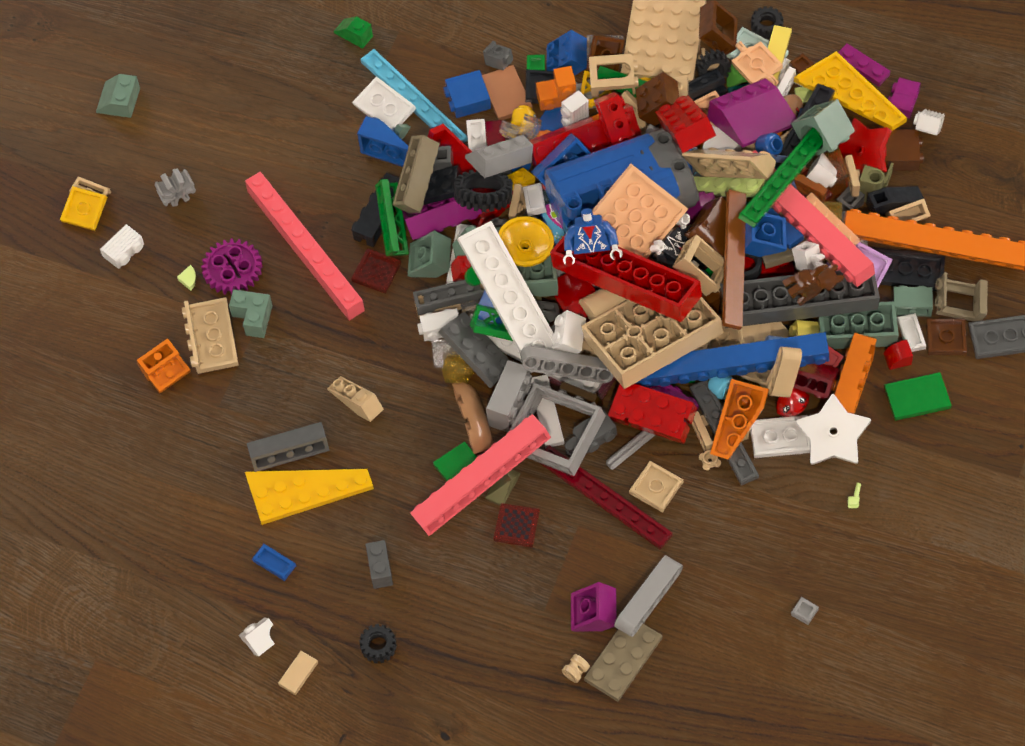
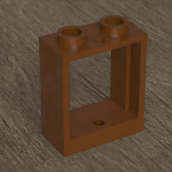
(710, 15)

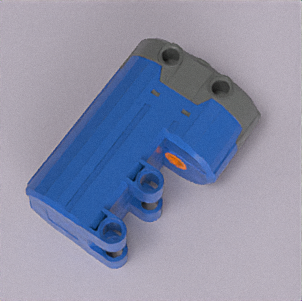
(588, 178)

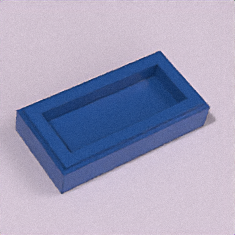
(274, 562)

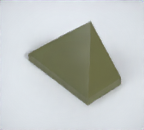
(502, 488)

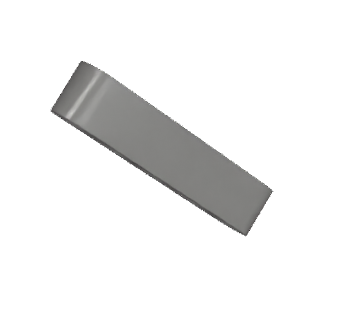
(558, 367)
(648, 596)

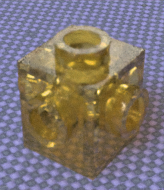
(456, 370)

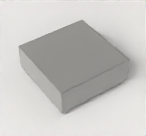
(804, 611)

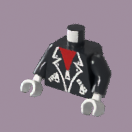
(667, 251)

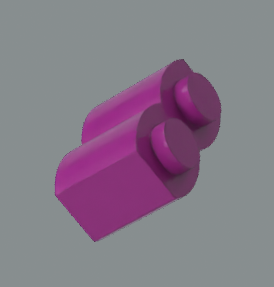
(905, 95)

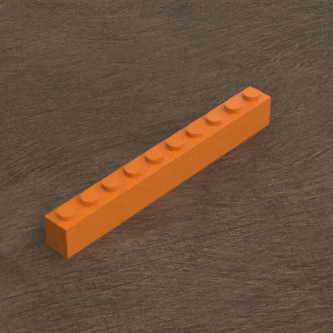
(936, 240)

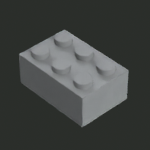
(508, 396)

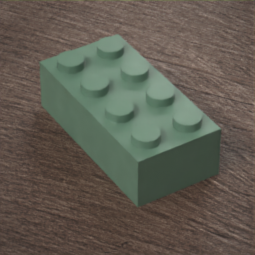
(875, 324)

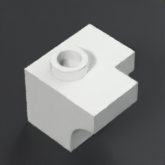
(258, 636)

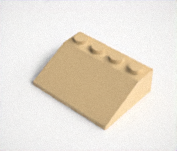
(731, 163)

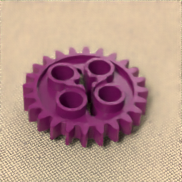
(246, 258)

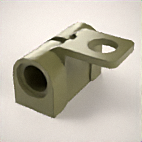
(874, 179)

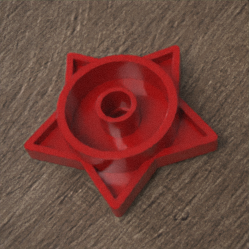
(866, 146)

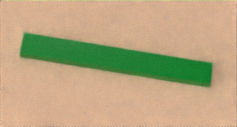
(782, 178)

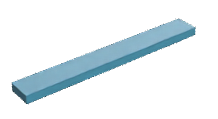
(424, 108)

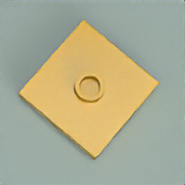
(83, 208)

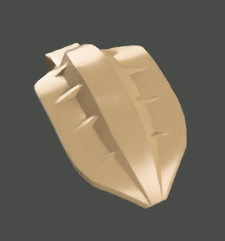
(788, 360)

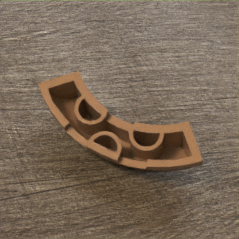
(472, 410)

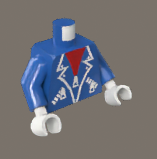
(590, 235)

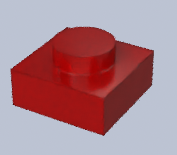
(834, 357)

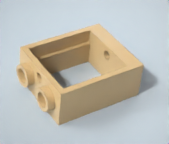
(706, 254)

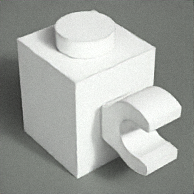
(807, 256)

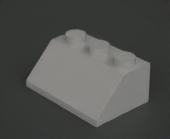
(501, 156)

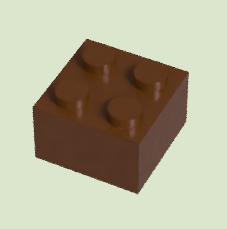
(655, 94)

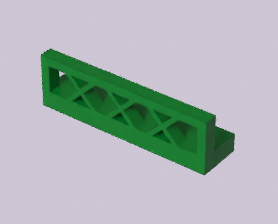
(388, 219)
(486, 327)

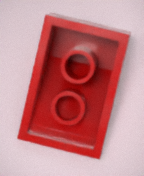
(570, 292)

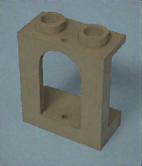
(978, 292)

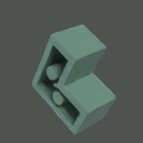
(254, 308)

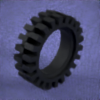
(476, 200)

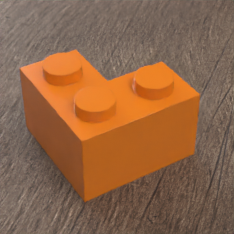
(554, 91)

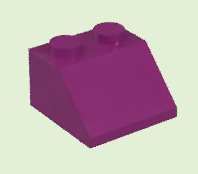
(593, 608)

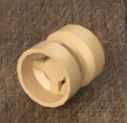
(575, 668)

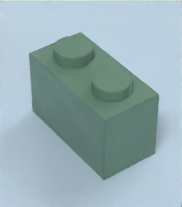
(913, 300)

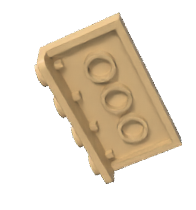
(210, 335)

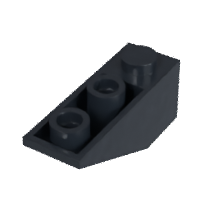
(890, 198)

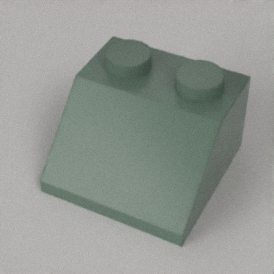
(119, 96)
(429, 256)

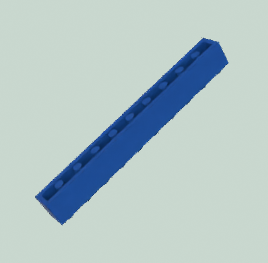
(737, 360)

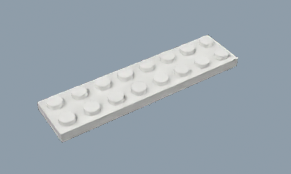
(506, 288)

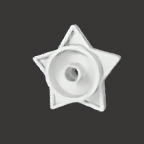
(823, 443)

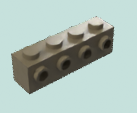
(416, 174)

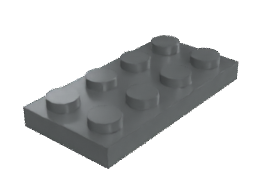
(475, 349)

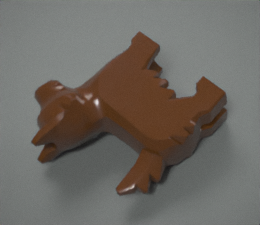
(812, 282)

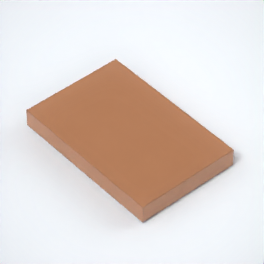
(505, 91)

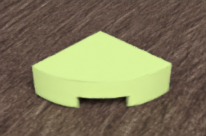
(188, 277)

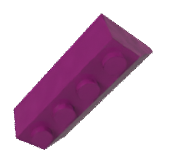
(437, 217)

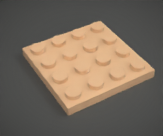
(639, 211)

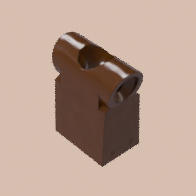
(711, 225)

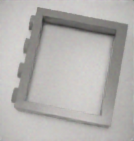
(529, 407)

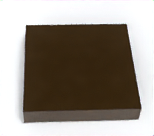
(574, 391)

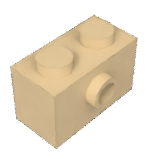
(913, 211)

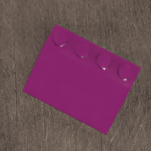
(751, 112)

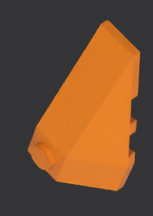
(740, 411)

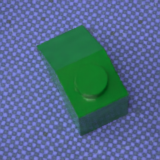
(355, 31)

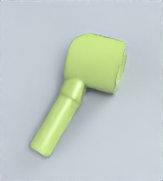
(853, 501)

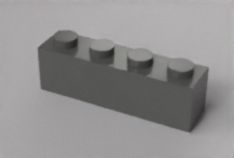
(288, 446)

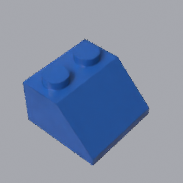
(766, 237)

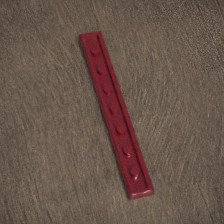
(613, 504)

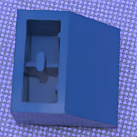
(567, 51)

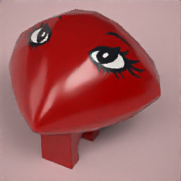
(792, 405)

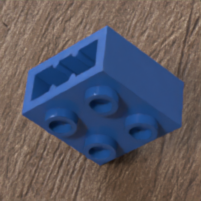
(467, 94)

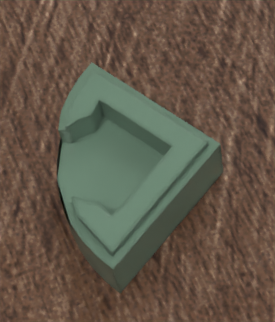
(401, 130)

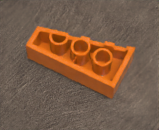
(854, 371)

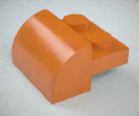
(163, 366)

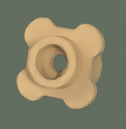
(709, 464)

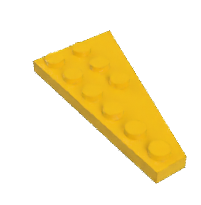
(851, 90)
(292, 492)

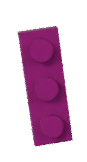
(864, 65)

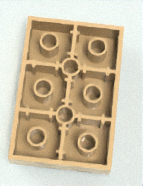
(664, 37)
(640, 341)

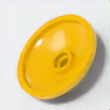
(527, 233)

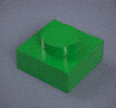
(536, 62)

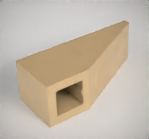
(356, 398)

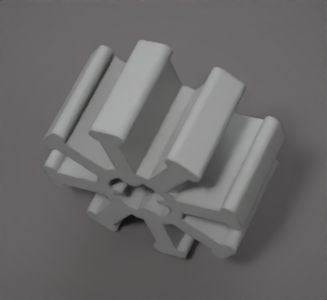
(175, 187)

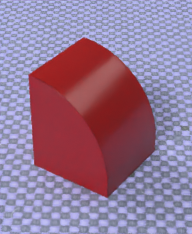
(898, 355)

